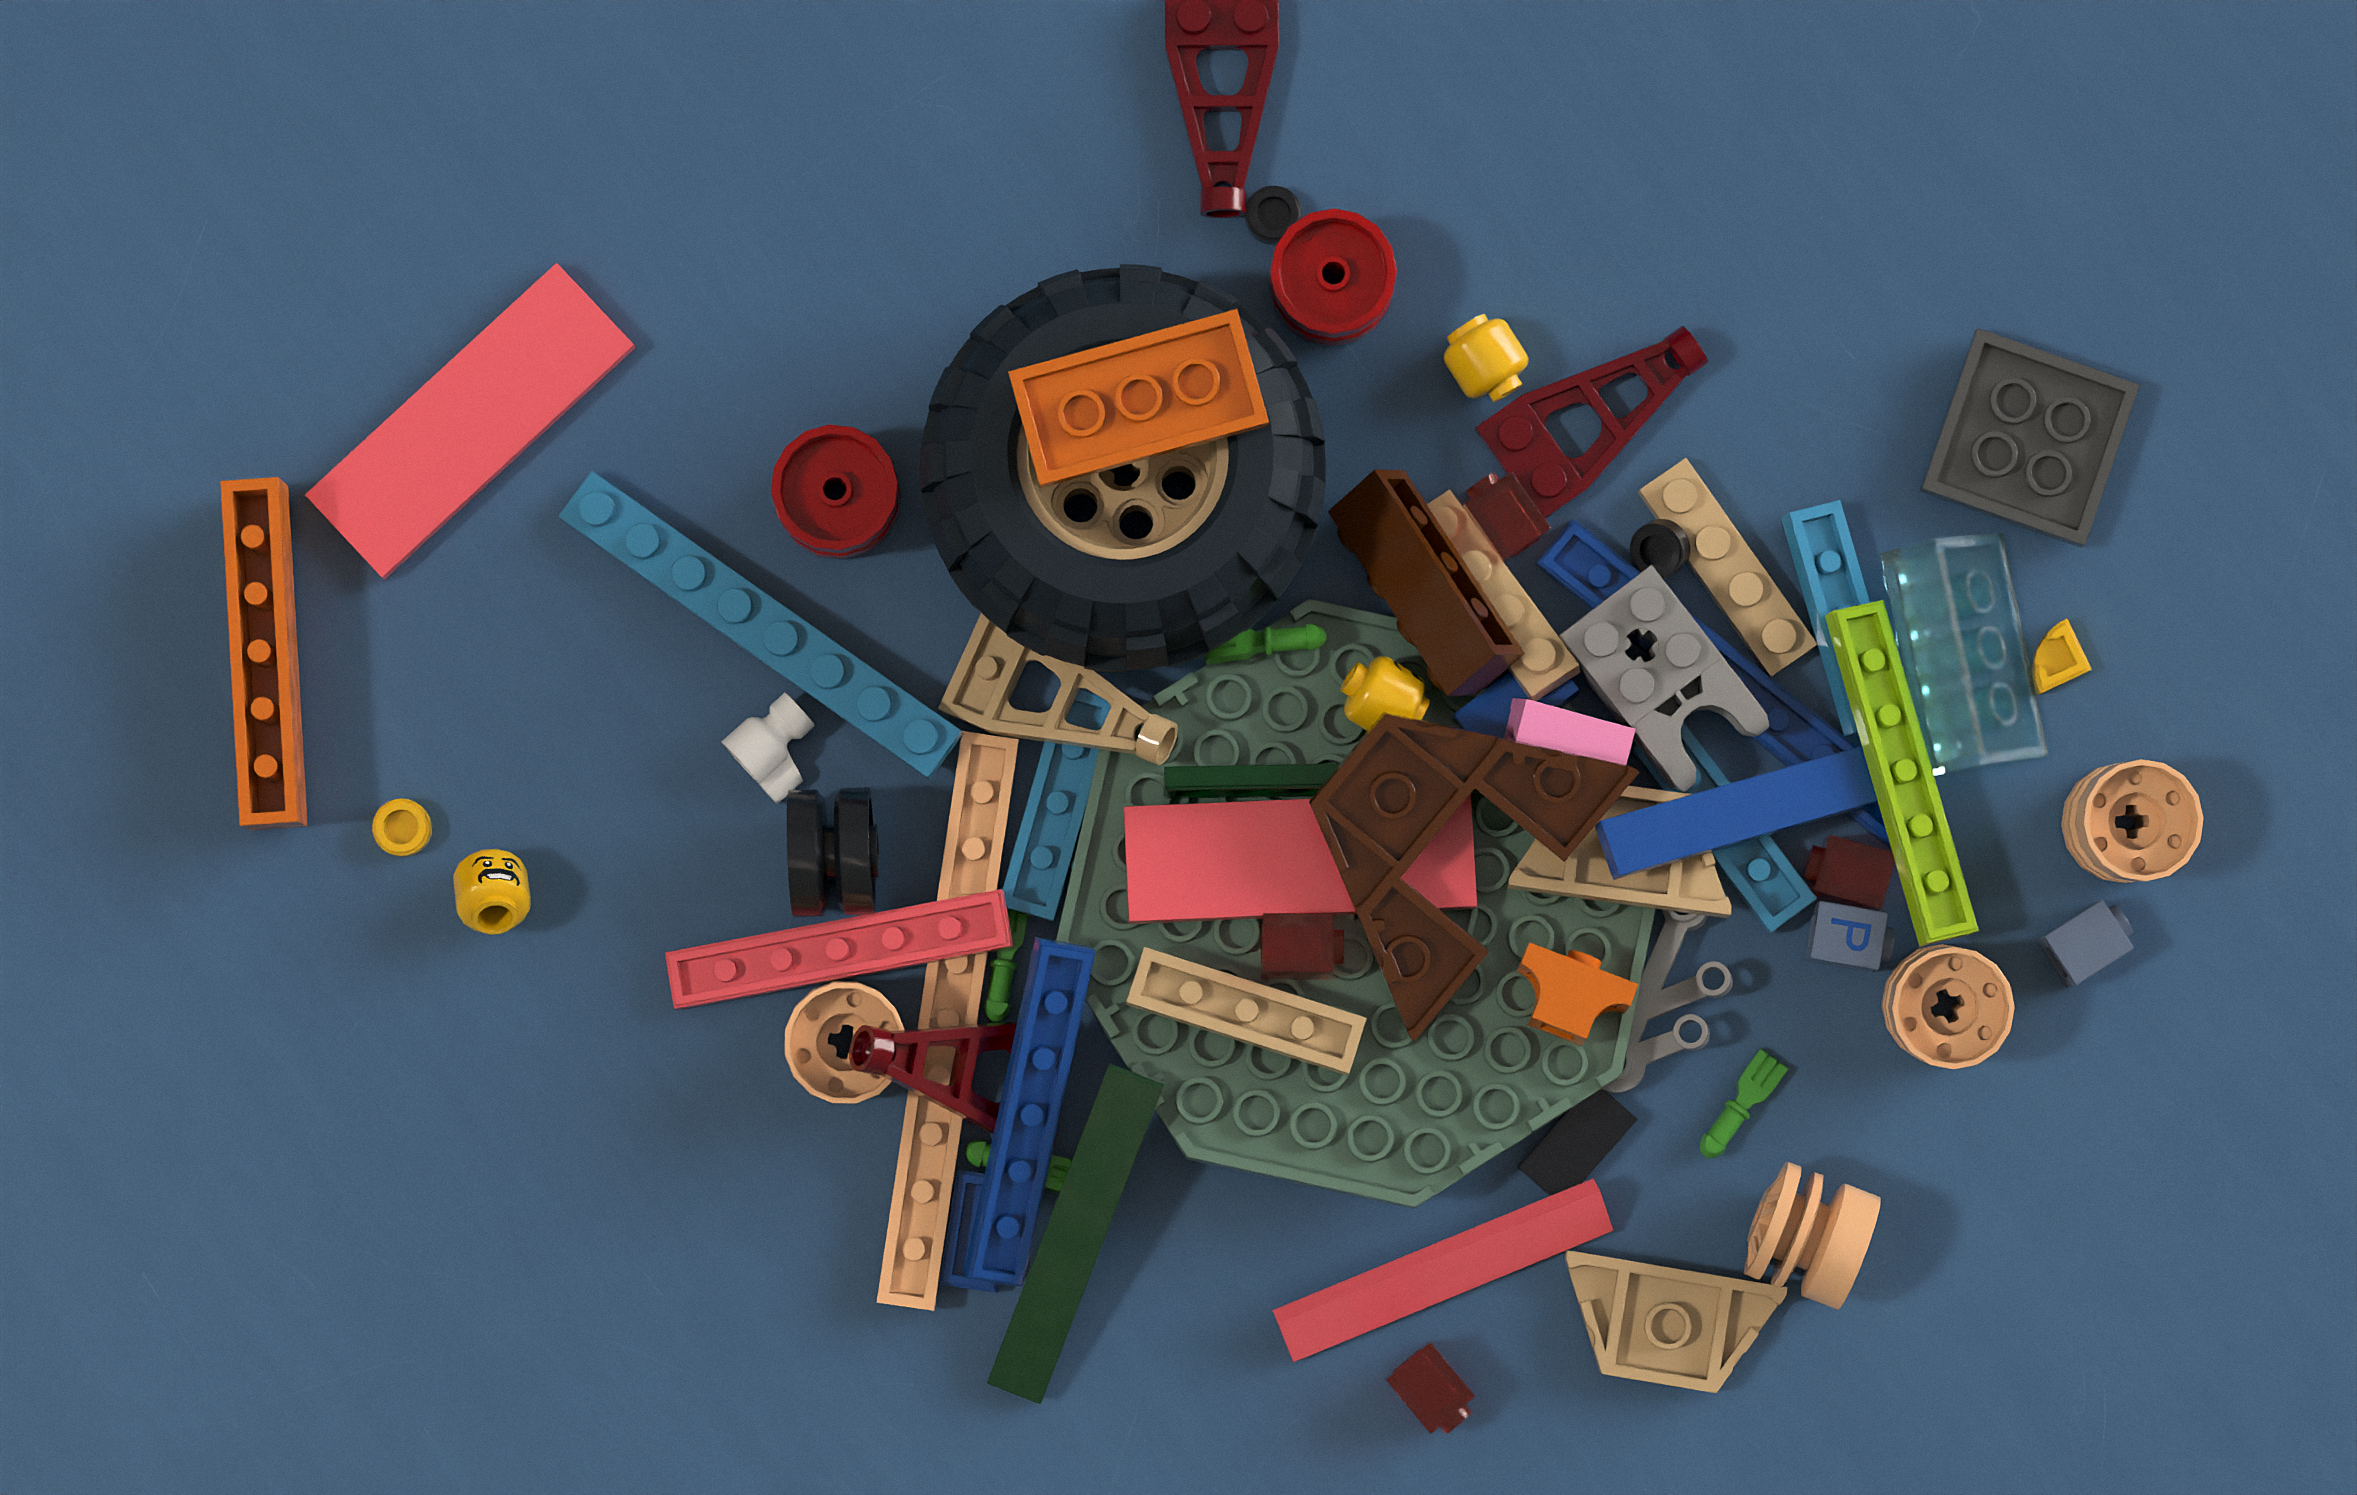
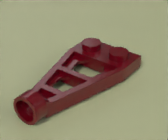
(1213, 26)
(1527, 449)
(902, 1057)

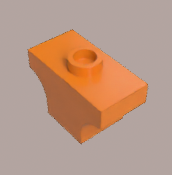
(1571, 991)

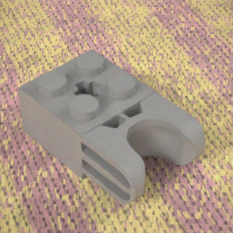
(1659, 693)

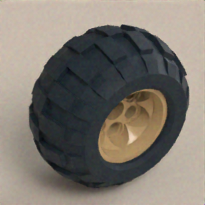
(1085, 585)

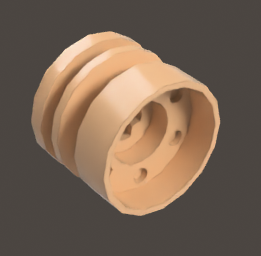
(2165, 817)
(1977, 1021)
(815, 1060)
(1811, 1235)

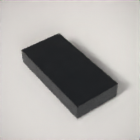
(1577, 1143)

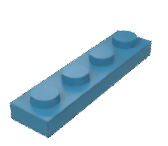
(1828, 581)
(1054, 817)
(1752, 867)

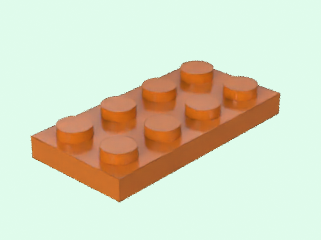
(1138, 398)

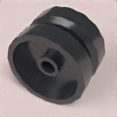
(832, 852)

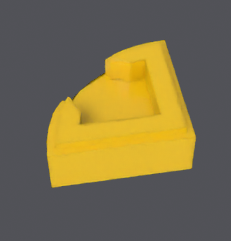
(2058, 658)

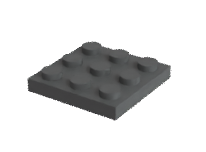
(2029, 438)

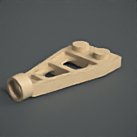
(990, 673)

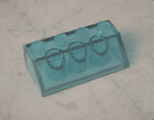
(1964, 652)

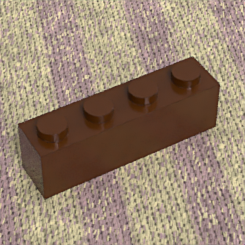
(1425, 583)

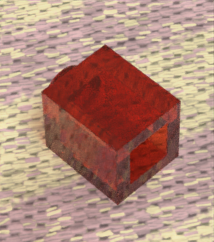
(1505, 515)
(1849, 872)
(1300, 946)
(1431, 1390)

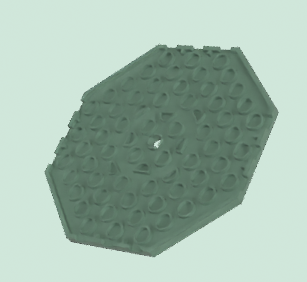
(1409, 1109)

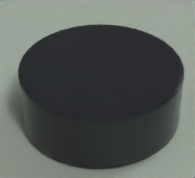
(1271, 213)
(1660, 545)

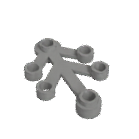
(1656, 1001)

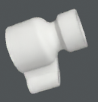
(762, 746)

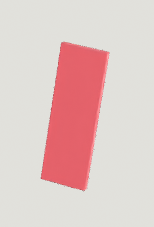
(470, 421)
(1266, 859)

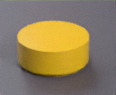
(402, 827)

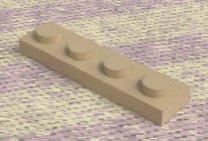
(1729, 569)
(1546, 658)
(1246, 1011)

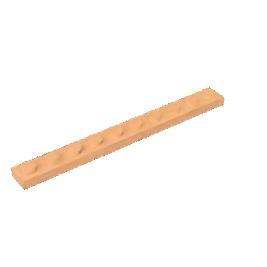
(949, 999)

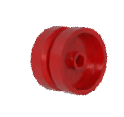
(1347, 246)
(843, 525)

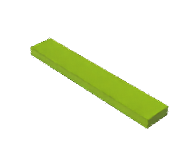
(1901, 773)

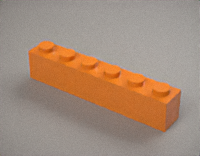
(263, 654)

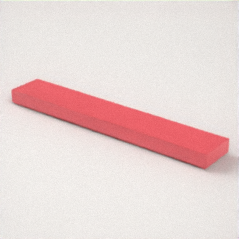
(839, 949)
(1443, 1270)

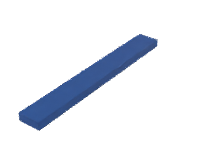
(1794, 732)

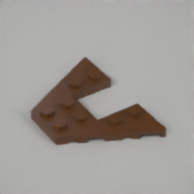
(1396, 798)

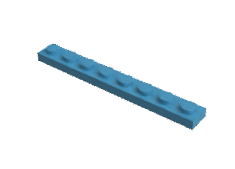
(761, 625)

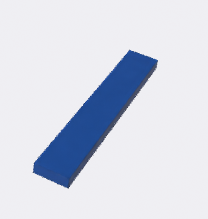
(1736, 813)
(1029, 1112)

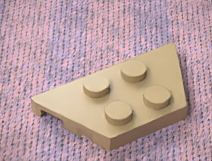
(1679, 886)
(1668, 1320)

